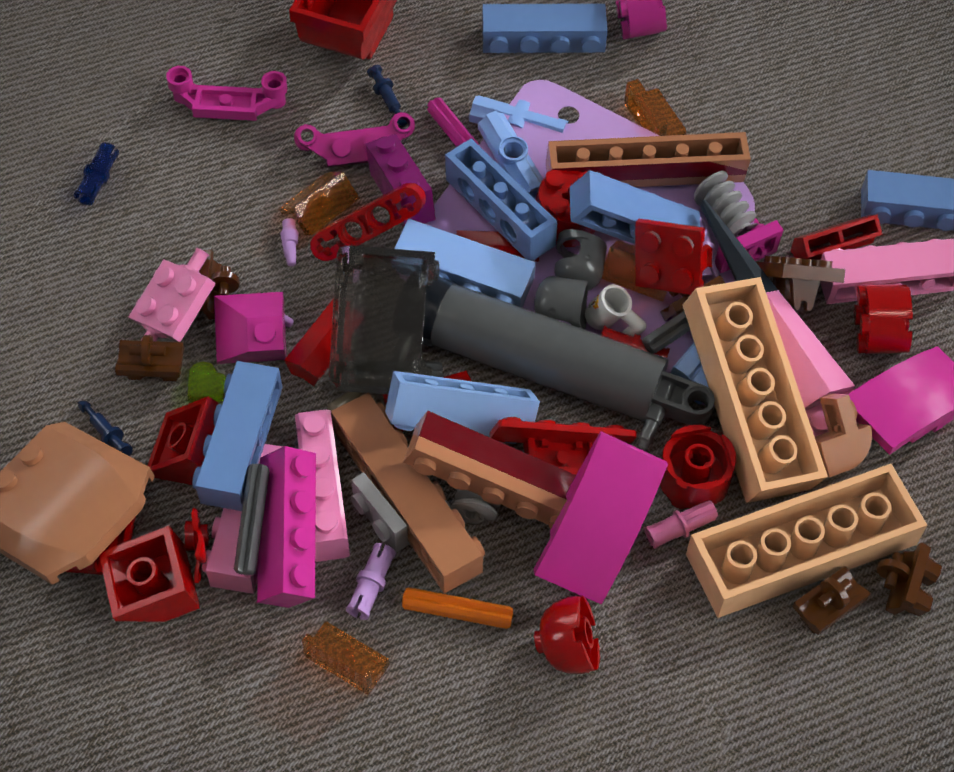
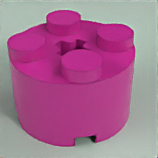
(641, 17)

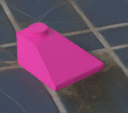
(250, 327)

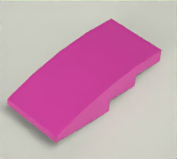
(907, 399)
(600, 517)

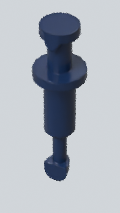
(384, 88)
(109, 435)

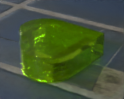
(205, 382)

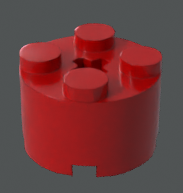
(555, 198)
(883, 319)
(697, 466)

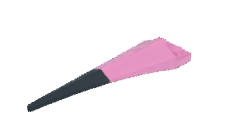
(810, 362)

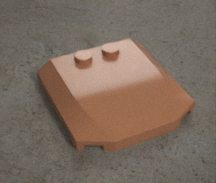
(67, 500)

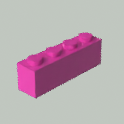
(288, 529)

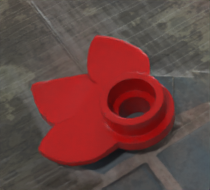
(195, 540)

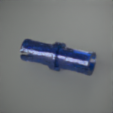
(96, 173)

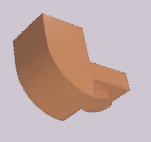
(846, 441)

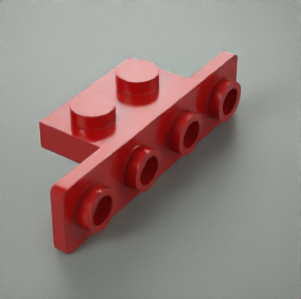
(556, 443)

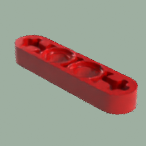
(367, 222)

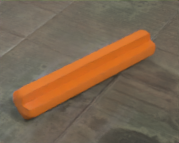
(457, 607)

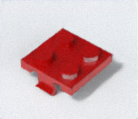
(670, 256)

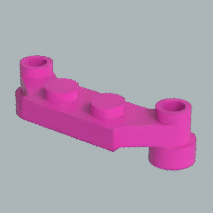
(227, 101)
(350, 145)

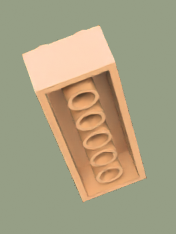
(754, 389)
(804, 540)

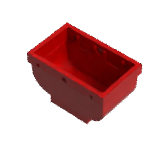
(343, 25)

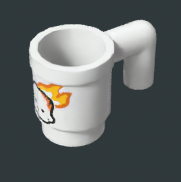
(612, 305)

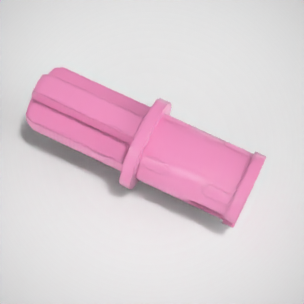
(680, 524)

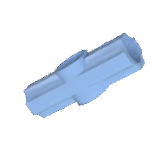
(518, 114)
(506, 144)

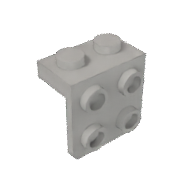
(384, 518)

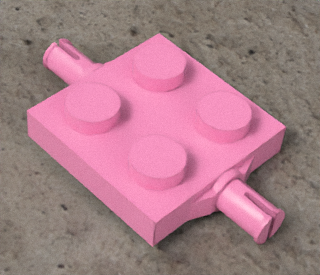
(173, 298)

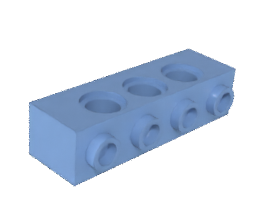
(501, 200)

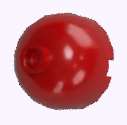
(568, 636)

